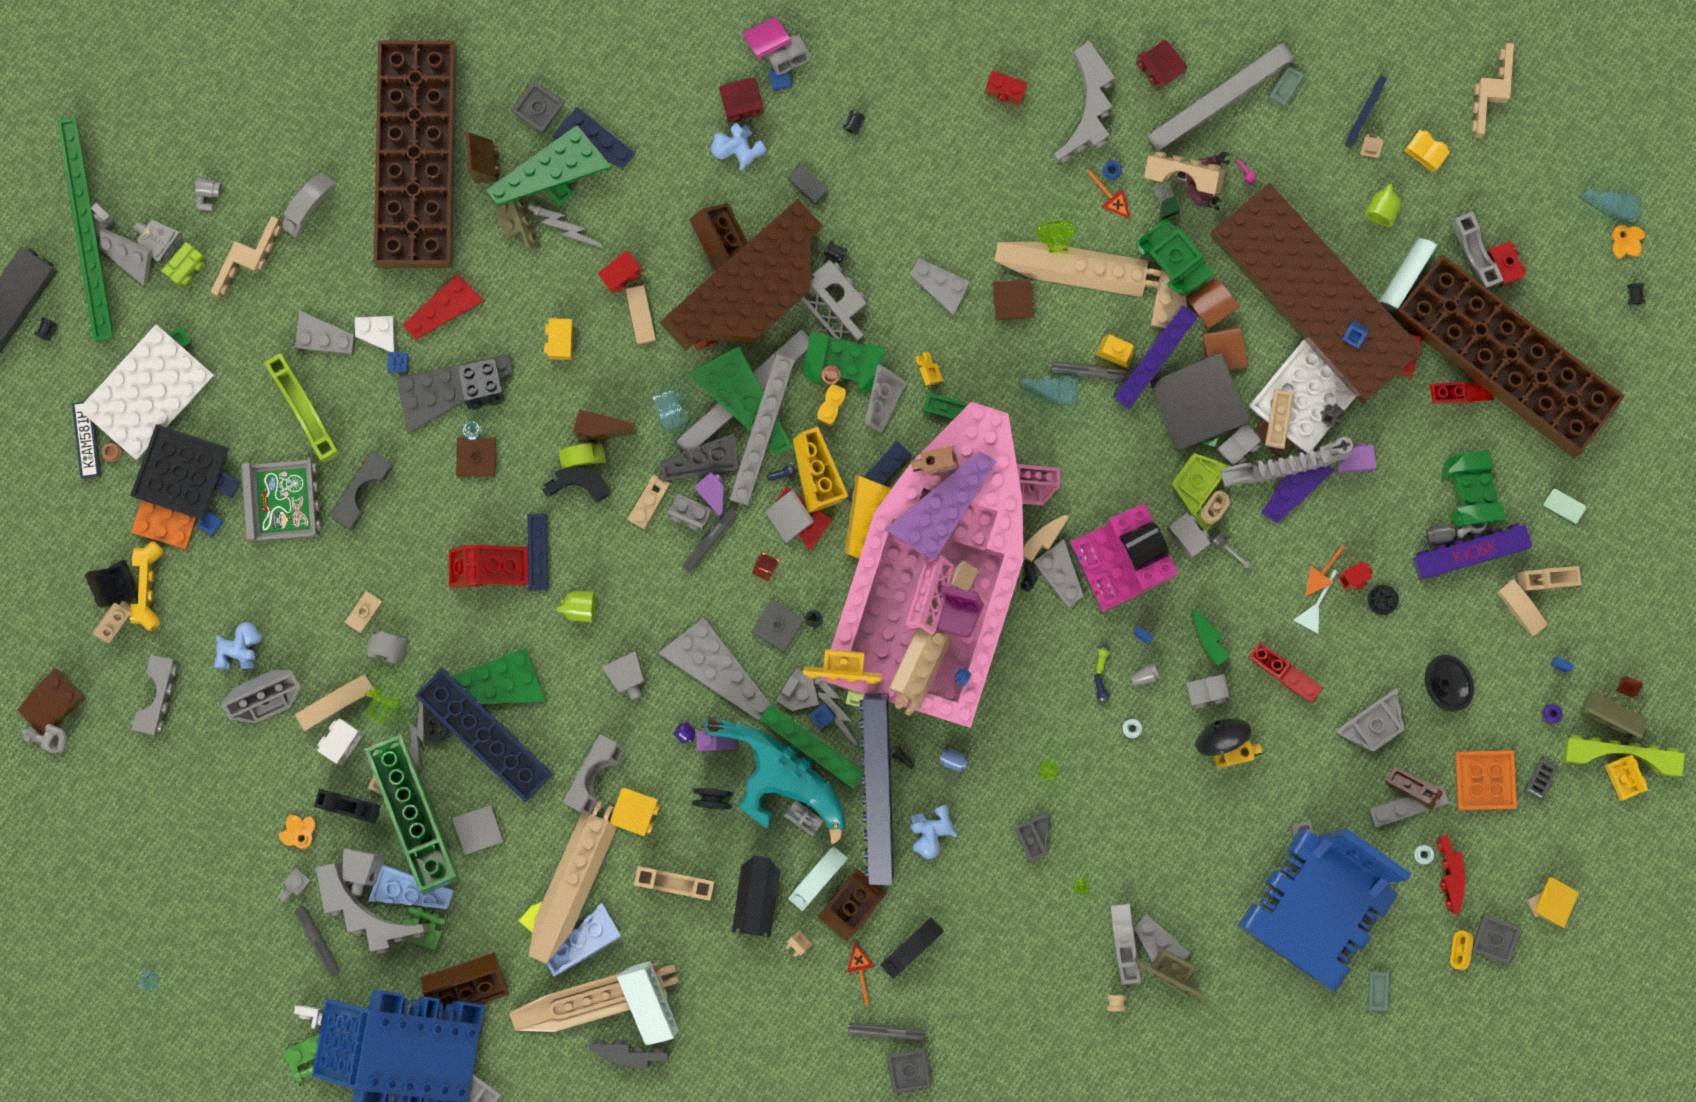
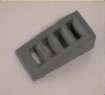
(1531, 791)

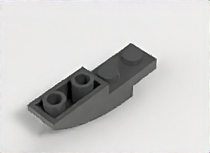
(620, 1053)

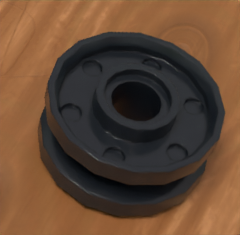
(712, 798)

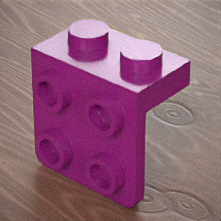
(959, 611)

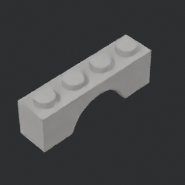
(1469, 237)
(162, 672)
(603, 754)

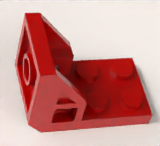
(488, 566)

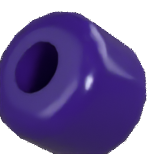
(1551, 713)
(684, 732)

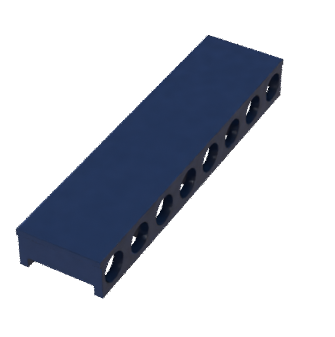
(484, 734)

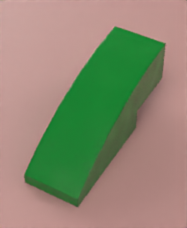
(1208, 638)

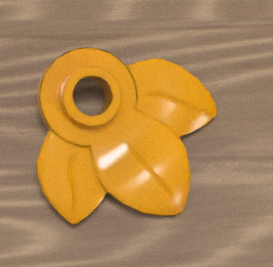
(1629, 243)
(296, 829)

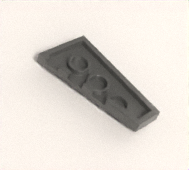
(707, 458)

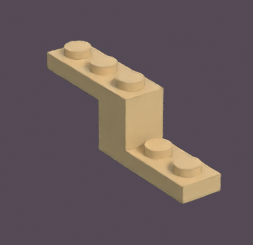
(1492, 90)
(246, 257)

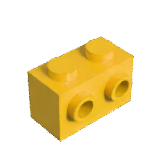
(559, 339)

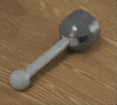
(1220, 540)

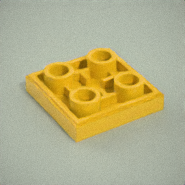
(1556, 902)

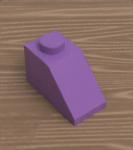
(1361, 460)
(712, 492)
(713, 743)

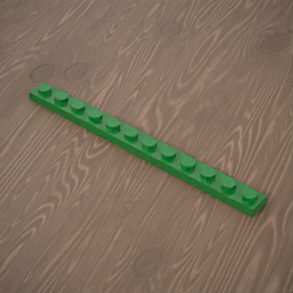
(85, 229)

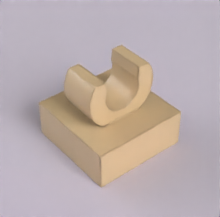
(1371, 146)
(798, 943)

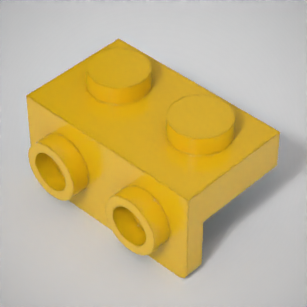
(1626, 777)

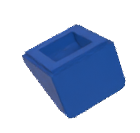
(1355, 334)

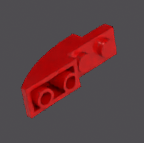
(1459, 393)
(1285, 673)
(1454, 882)

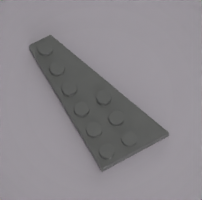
(438, 391)

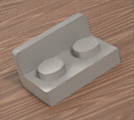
(690, 512)

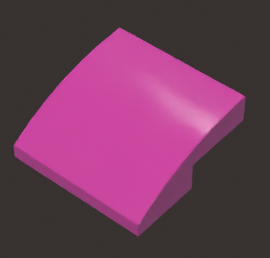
(766, 37)

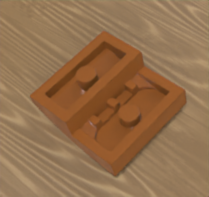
(1212, 303)
(1229, 344)

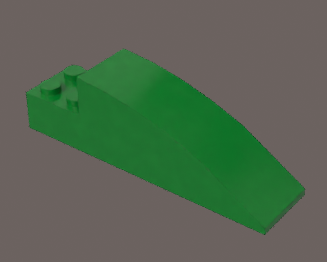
(412, 814)

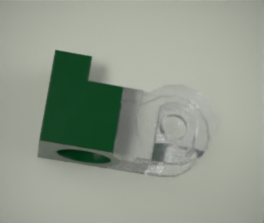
(1167, 200)

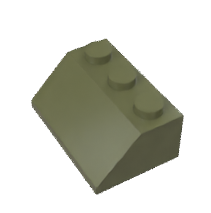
(1614, 716)

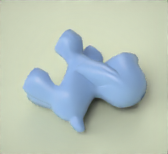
(725, 146)
(245, 636)
(928, 843)

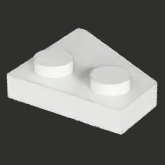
(377, 331)

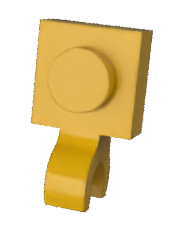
(929, 371)

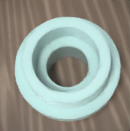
(1137, 724)
(1430, 854)

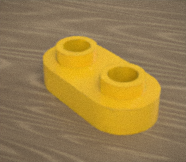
(1461, 950)

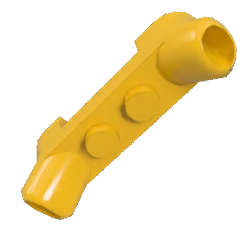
(141, 612)

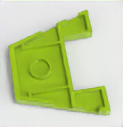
(1196, 483)

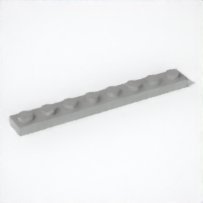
(761, 429)

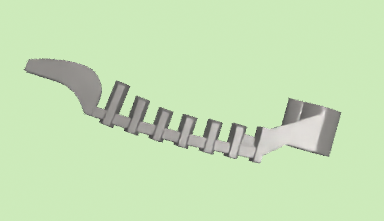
(1251, 474)

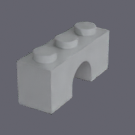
(830, 276)

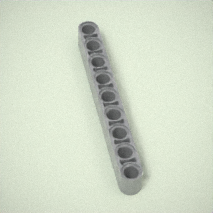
(1221, 97)
(719, 417)

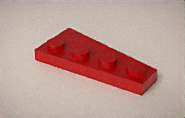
(445, 305)

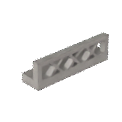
(833, 307)

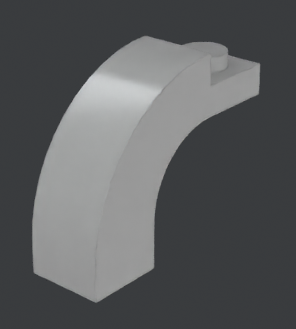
(305, 201)

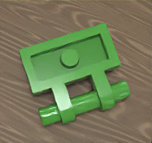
(430, 938)

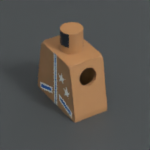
(944, 458)

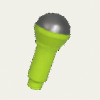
(1103, 653)

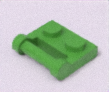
(301, 1054)

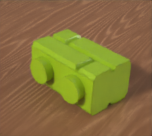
(184, 265)

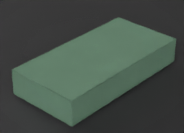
(1286, 86)
(1378, 991)

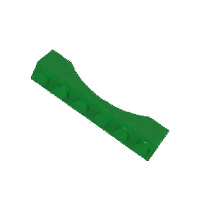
(811, 746)

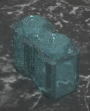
(670, 410)

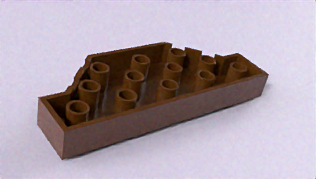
(751, 286)

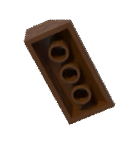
(718, 233)
(469, 982)

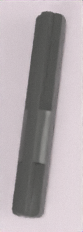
(1088, 370)
(710, 539)
(317, 941)
(886, 1031)

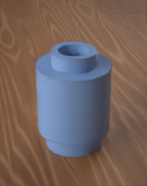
(953, 759)

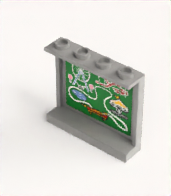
(280, 500)

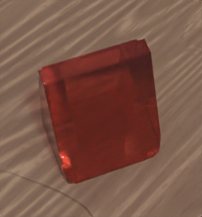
(765, 566)
(1629, 686)

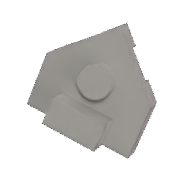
(798, 692)

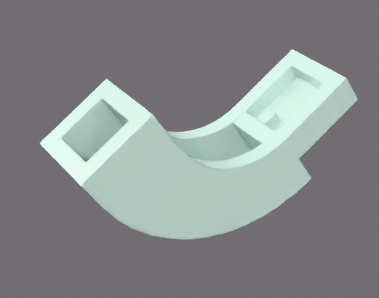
(817, 878)

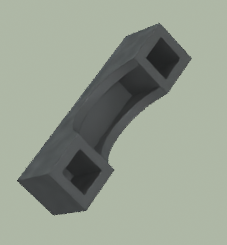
(373, 470)

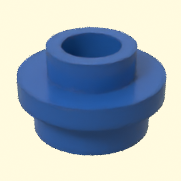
(1112, 164)
(962, 676)

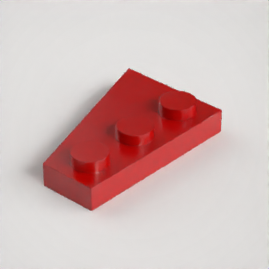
(816, 529)

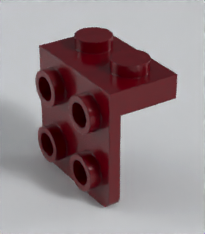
(1161, 64)
(741, 100)

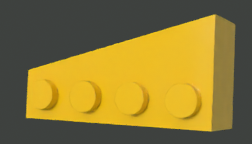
(817, 472)
(865, 501)

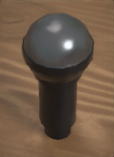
(897, 753)

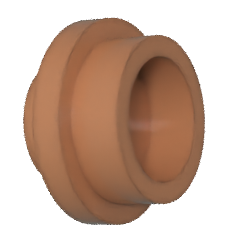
(831, 374)
(111, 452)

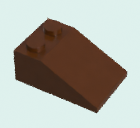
(482, 158)
(599, 427)
(51, 701)
(851, 905)

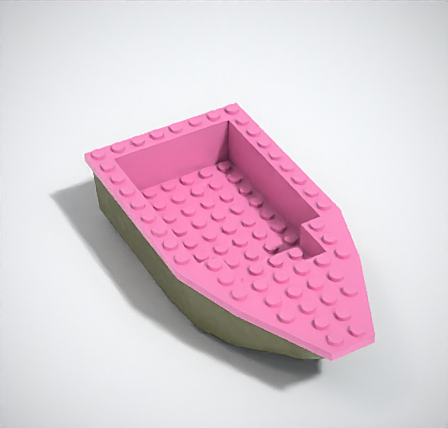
(890, 570)

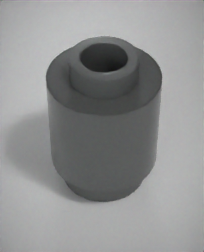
(1440, 534)

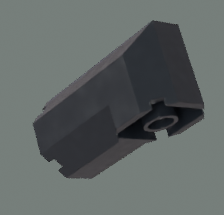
(756, 896)

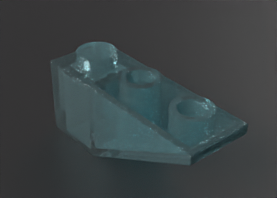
(1617, 206)
(1057, 391)

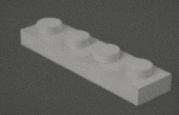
(1402, 808)

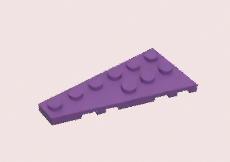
(936, 515)

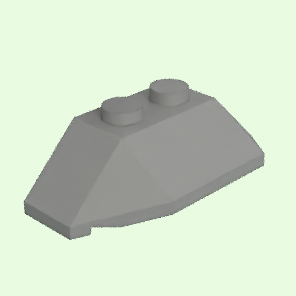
(262, 696)

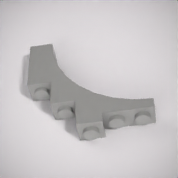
(1090, 130)
(338, 900)

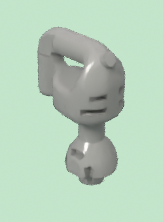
(48, 740)

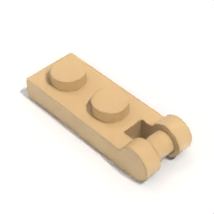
(648, 502)

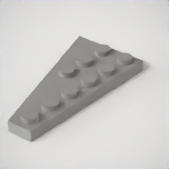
(709, 661)

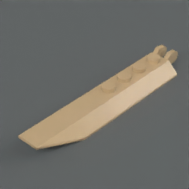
(1078, 267)
(927, 651)
(571, 883)
(579, 1004)

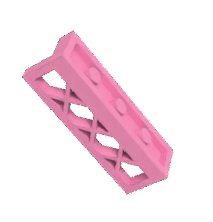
(926, 591)

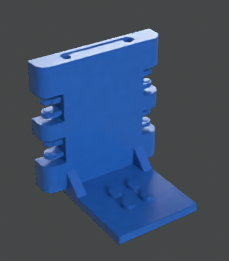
(1324, 903)
(399, 1053)

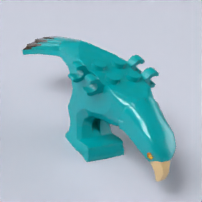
(782, 773)

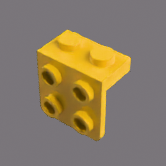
(634, 812)

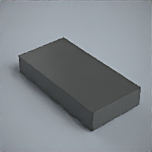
(807, 184)

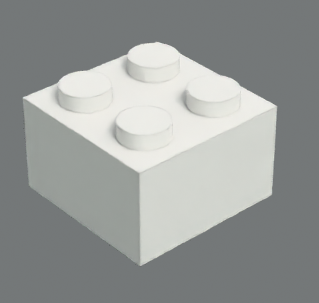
(339, 741)

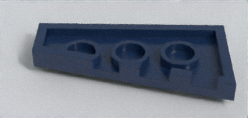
(608, 145)

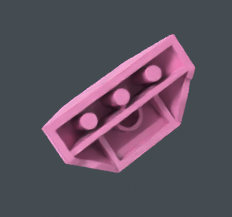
(1037, 483)

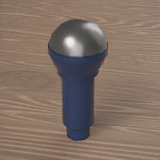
(788, 471)
(1102, 695)

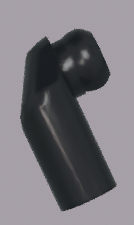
(1030, 579)

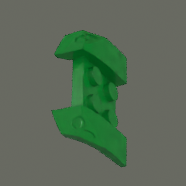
(1175, 257)
(854, 360)
(1473, 488)

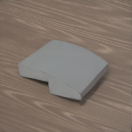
(789, 516)
(477, 830)

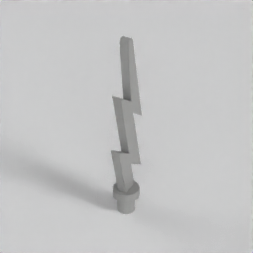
(554, 222)
(840, 714)
(417, 733)

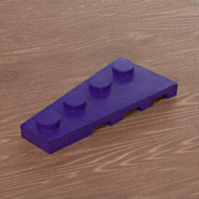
(1293, 490)

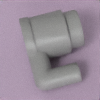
(206, 188)
(1475, 529)

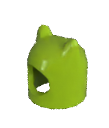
(1384, 207)
(579, 606)

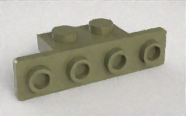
(516, 220)
(1173, 969)

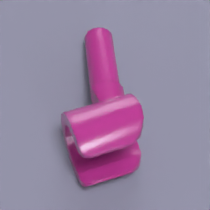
(1250, 175)

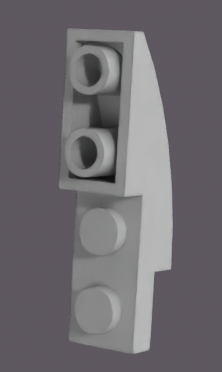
(1125, 943)

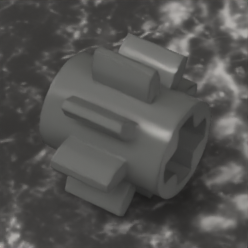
(1332, 415)

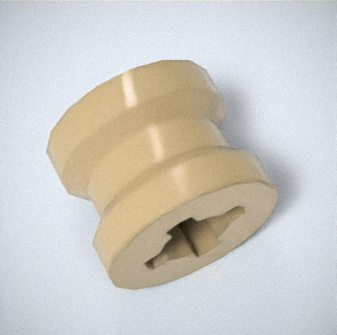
(1116, 1002)

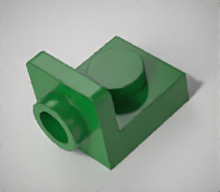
(559, 194)

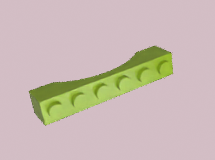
(303, 408)
(1662, 762)

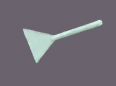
(1310, 618)

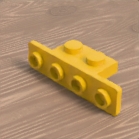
(843, 665)

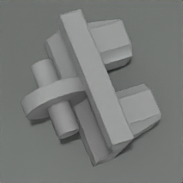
(804, 818)

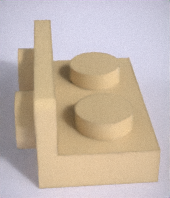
(112, 621)

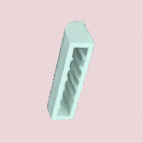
(1407, 274)
(648, 1003)

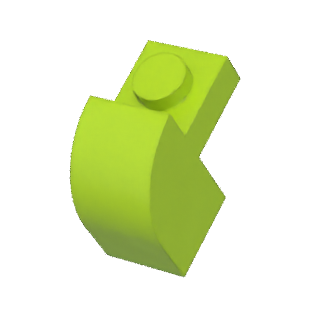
(582, 455)

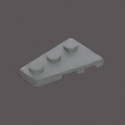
(127, 254)
(942, 285)
(321, 336)
(883, 398)
(1060, 573)
(1155, 937)

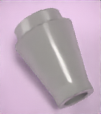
(1145, 675)

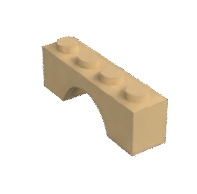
(1207, 178)
(674, 883)

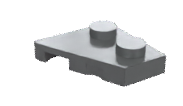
(1034, 836)

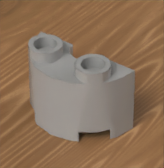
(386, 646)

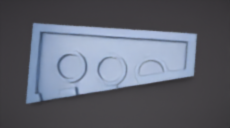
(401, 888)
(590, 937)

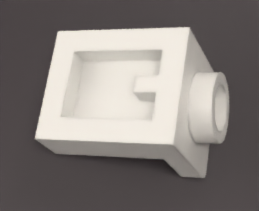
(307, 1012)

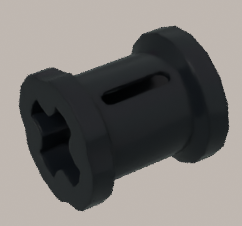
(854, 122)
(835, 251)
(1636, 294)
(45, 329)
(818, 616)

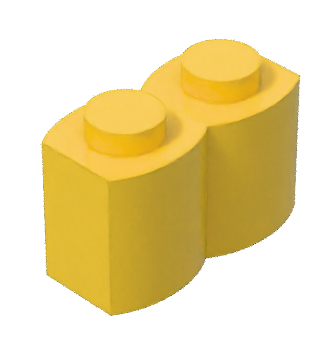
(1427, 150)
(833, 402)

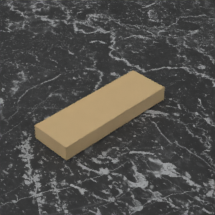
(640, 314)
(1279, 419)

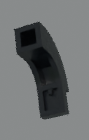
(580, 477)
(347, 806)
(912, 948)

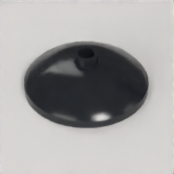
(1449, 683)
(1223, 736)

